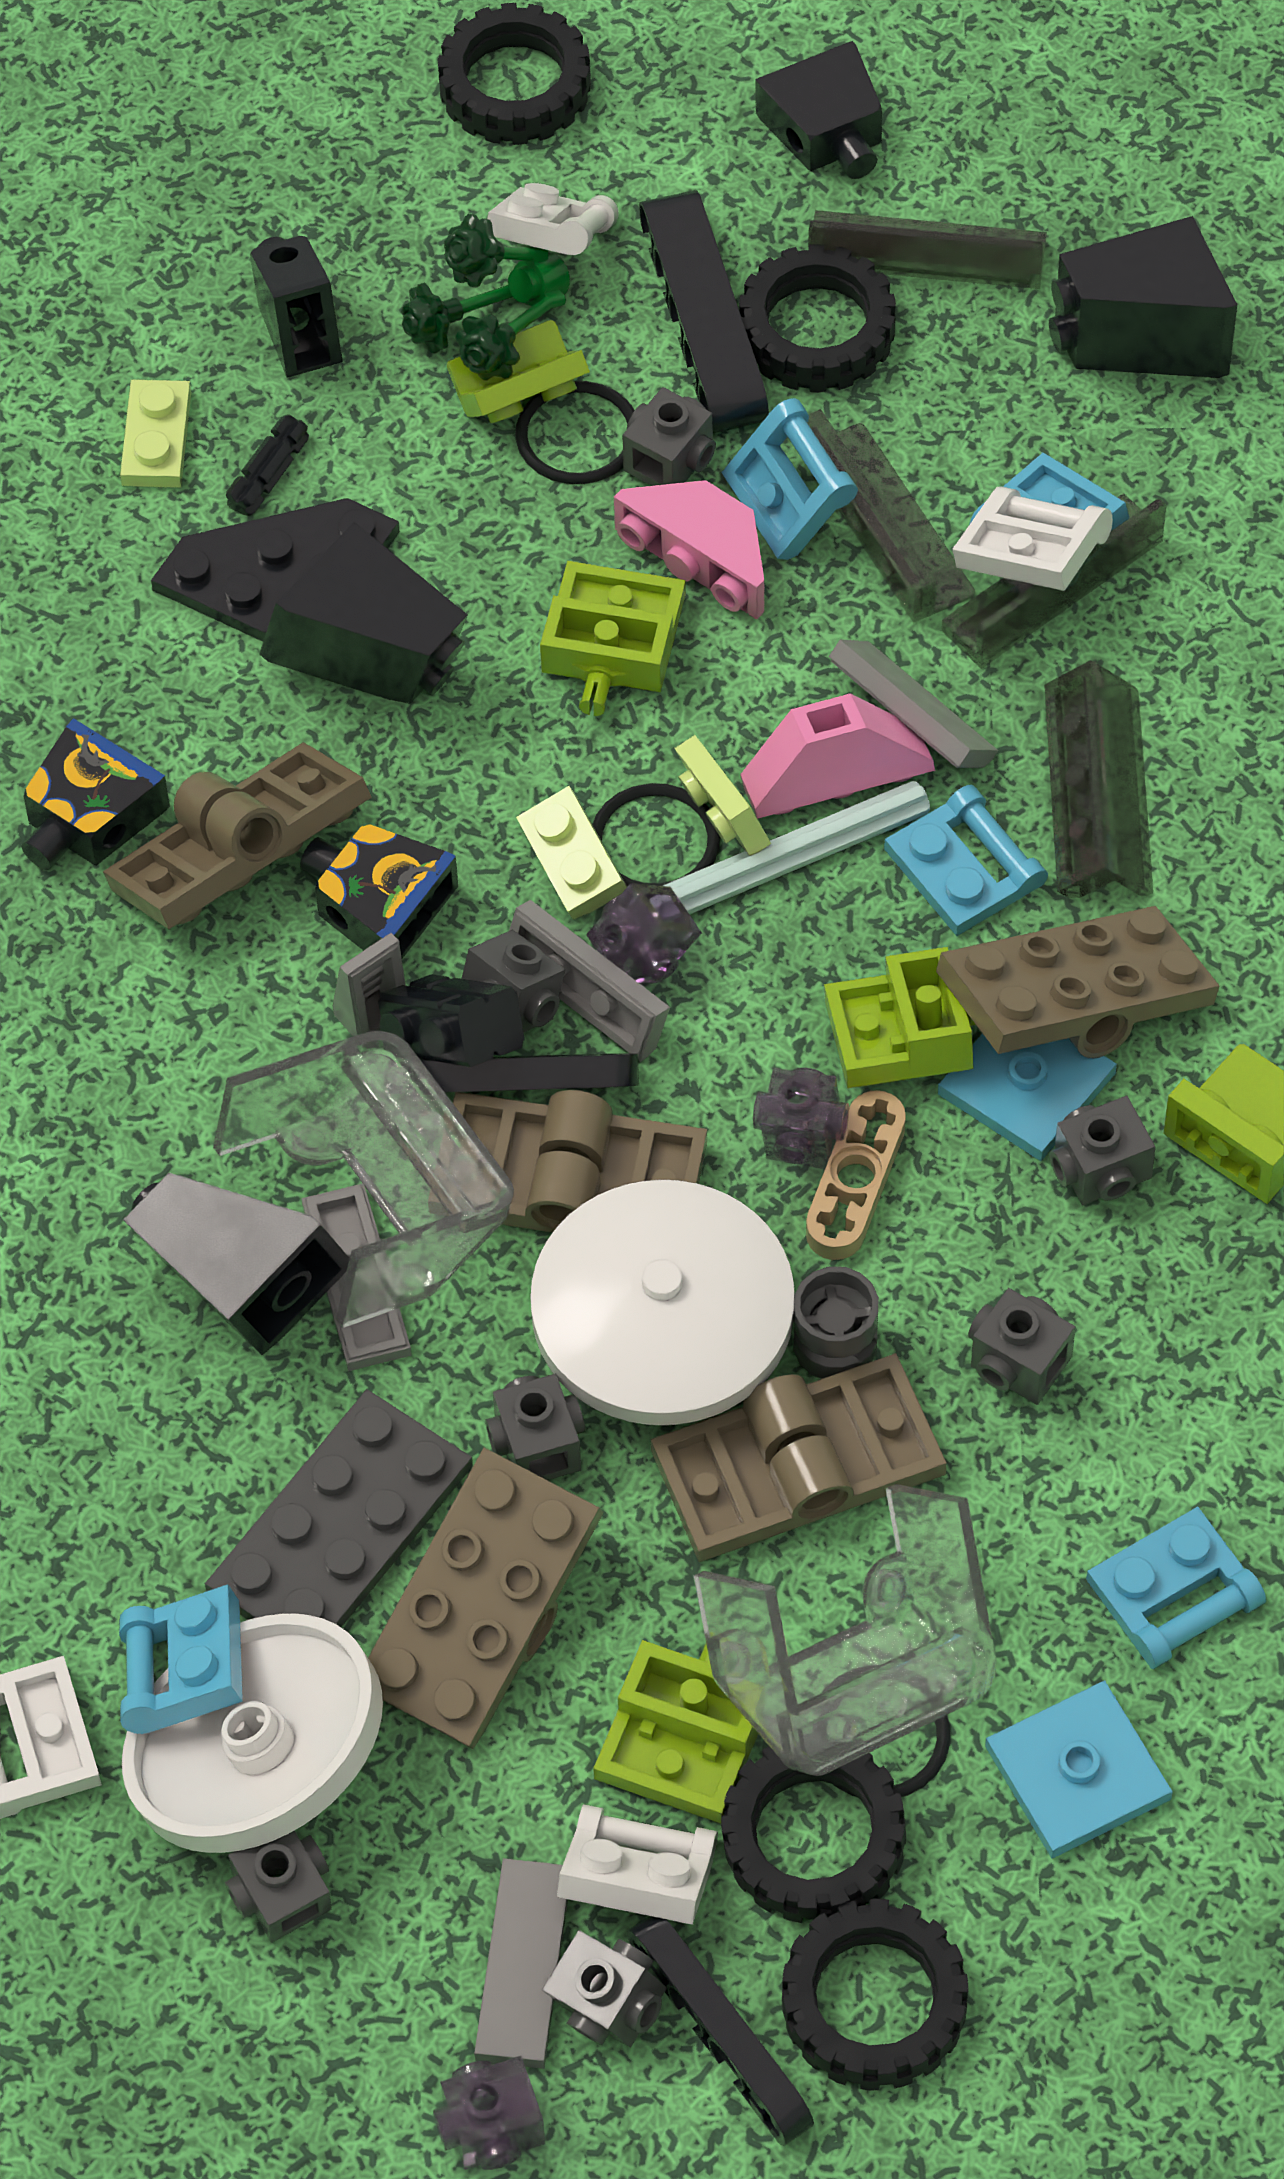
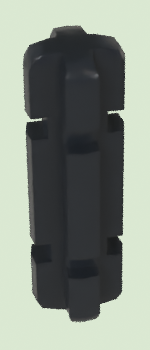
(267, 465)

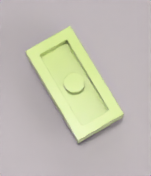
(155, 433)
(730, 811)
(571, 853)

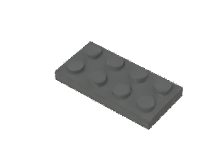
(343, 1516)

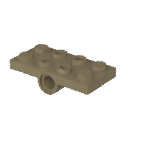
(234, 832)
(1078, 982)
(576, 1151)
(797, 1455)
(481, 1597)

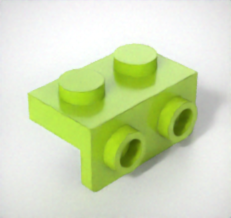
(542, 369)

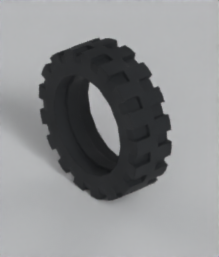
(514, 119)
(825, 270)
(798, 1896)
(857, 2061)

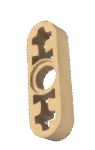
(854, 1151)

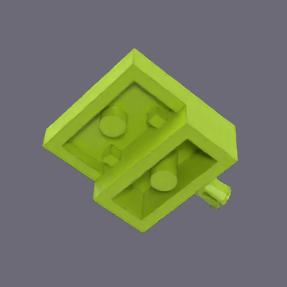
(611, 630)
(899, 1023)
(675, 1734)

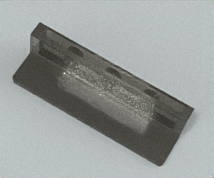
(935, 248)
(892, 524)
(1016, 609)
(1097, 782)

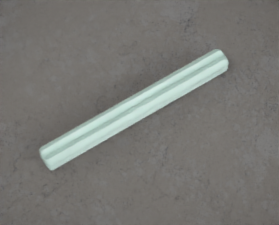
(802, 847)

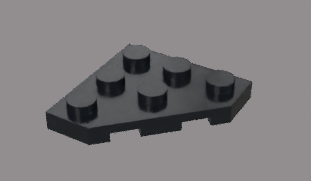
(250, 565)

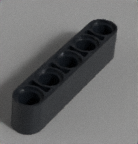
(706, 310)

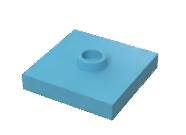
(1027, 1090)
(1078, 1769)

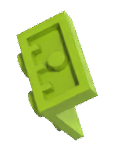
(1234, 1121)

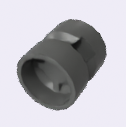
(835, 1321)

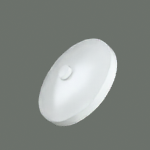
(662, 1302)
(274, 1757)

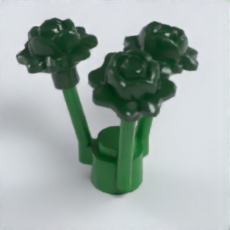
(484, 343)

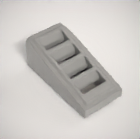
(363, 980)

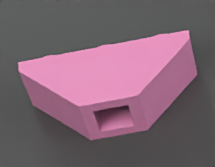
(699, 537)
(830, 754)

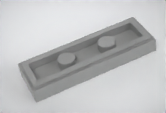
(912, 704)
(594, 984)
(351, 1224)
(520, 1961)

